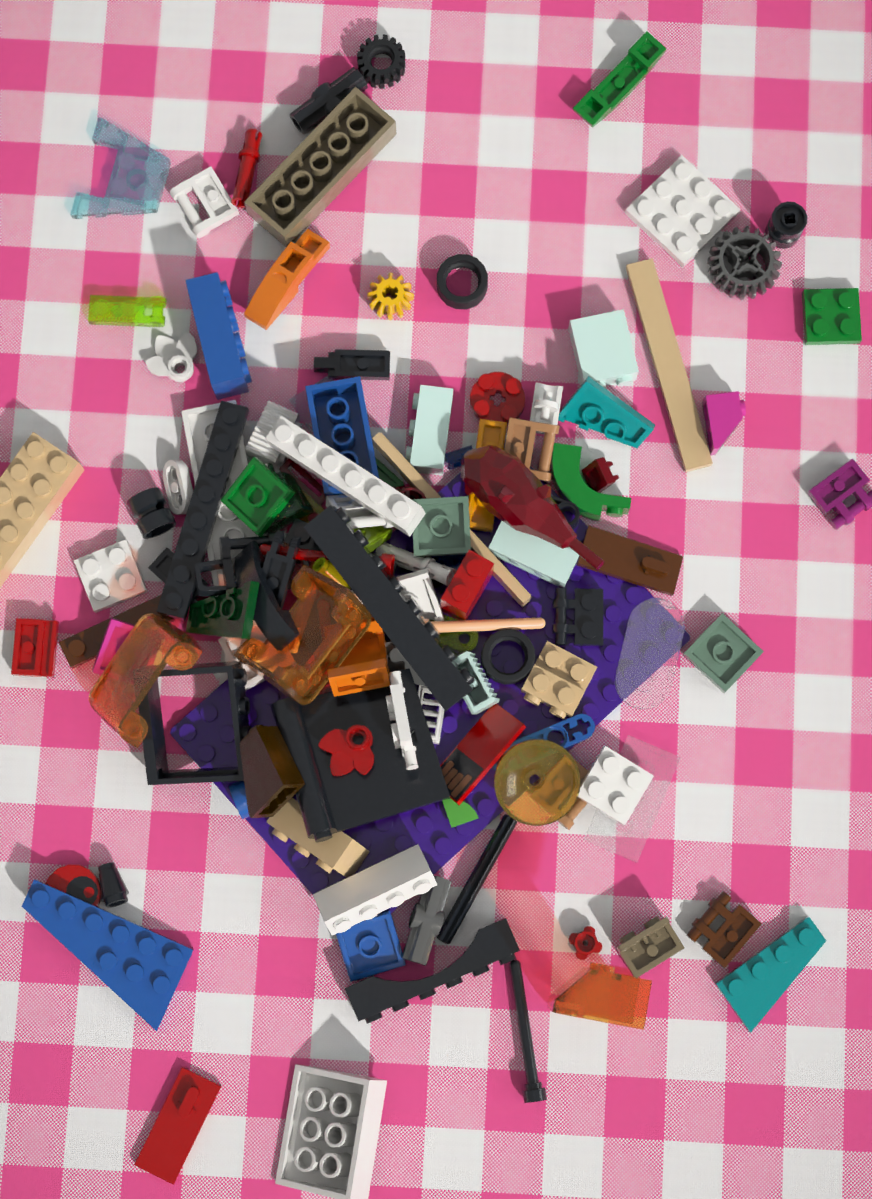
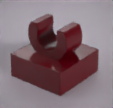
(599, 475)

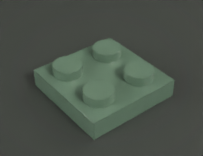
(443, 528)
(723, 653)

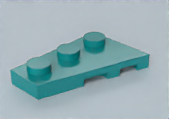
(602, 411)

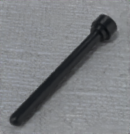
(533, 1089)

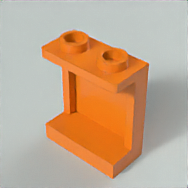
(364, 666)

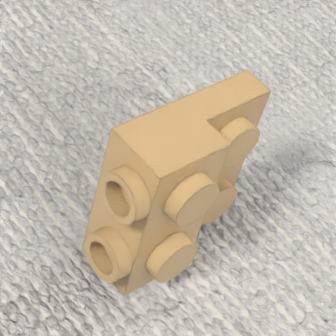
(558, 680)

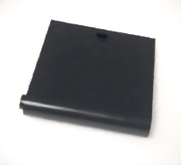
(354, 799)

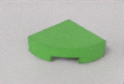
(460, 813)

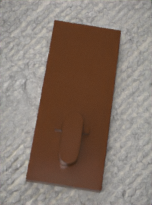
(633, 561)

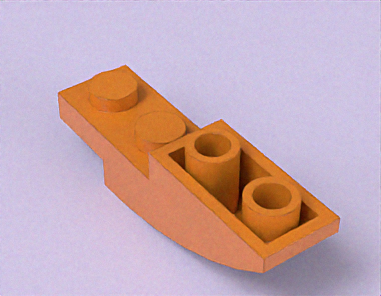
(284, 277)

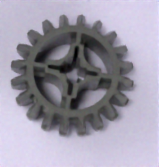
(729, 247)

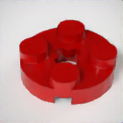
(488, 386)

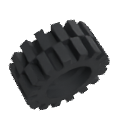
(376, 47)

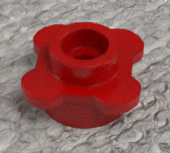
(578, 938)

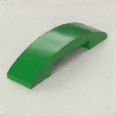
(621, 81)

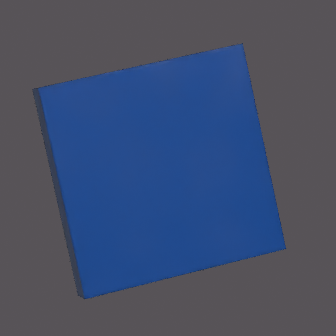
(371, 947)

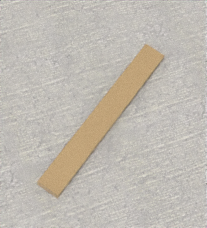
(668, 365)
(416, 481)

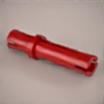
(248, 159)

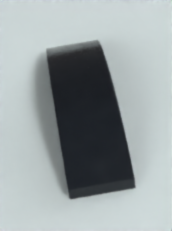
(272, 621)

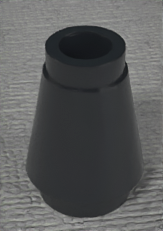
(112, 886)

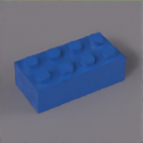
(216, 332)
(342, 422)

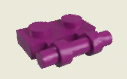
(837, 488)

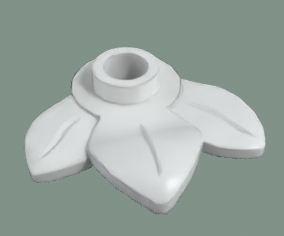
(171, 355)

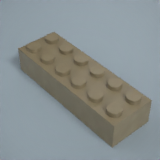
(321, 167)

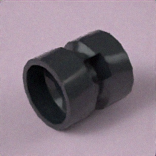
(786, 224)
(152, 515)

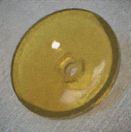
(550, 796)

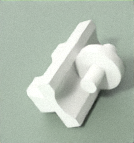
(546, 404)

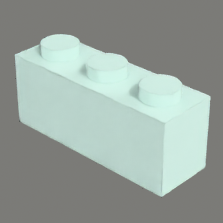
(430, 429)
(533, 555)

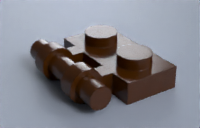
(731, 934)

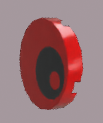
(77, 882)

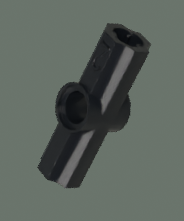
(325, 99)

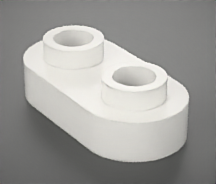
(177, 486)

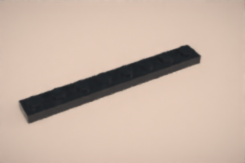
(203, 510)

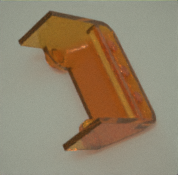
(603, 996)

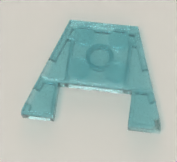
(135, 179)

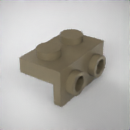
(649, 947)

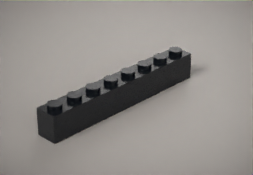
(390, 607)

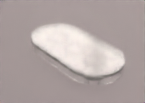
(649, 653)

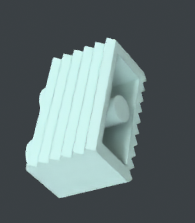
(482, 696)

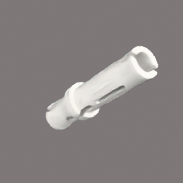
(407, 561)

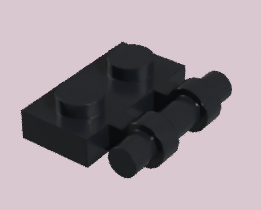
(587, 617)

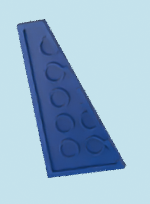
(124, 955)

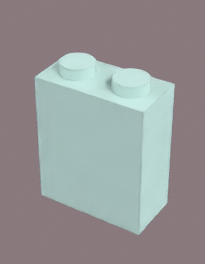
(604, 349)

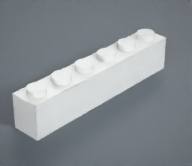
(345, 476)

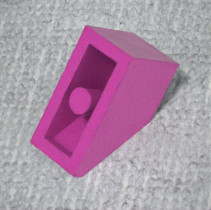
(722, 416)

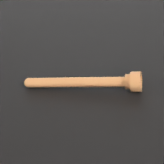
(487, 624)

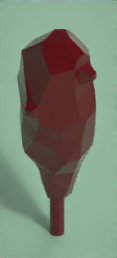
(519, 498)

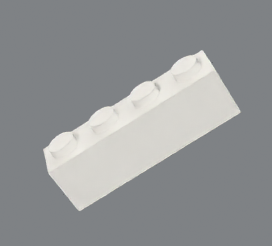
(374, 890)

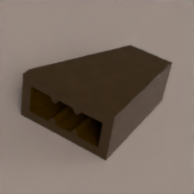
(268, 771)

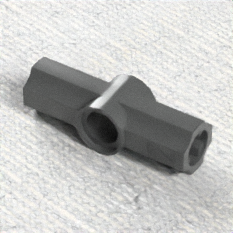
(426, 922)

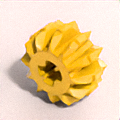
(395, 288)

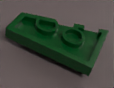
(225, 615)

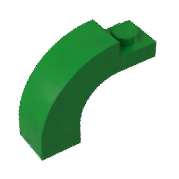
(572, 488)

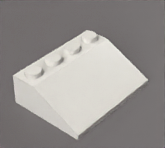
(331, 1133)

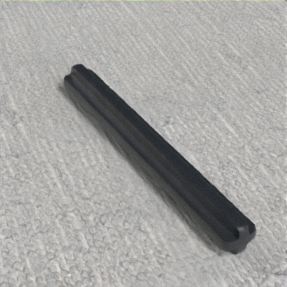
(476, 879)

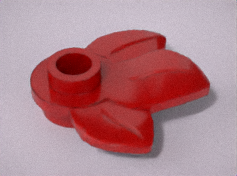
(347, 754)

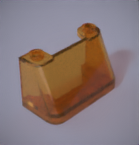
(328, 627)
(134, 671)

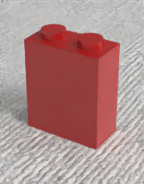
(467, 586)

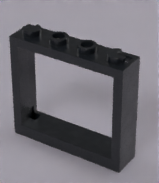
(154, 742)

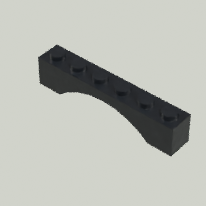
(377, 994)

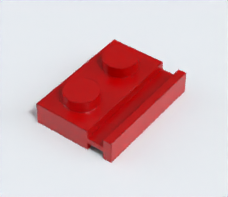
(35, 648)

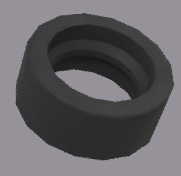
(462, 261)
(504, 635)

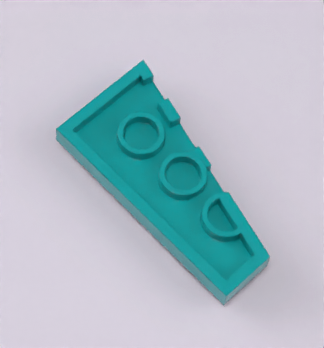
(766, 975)

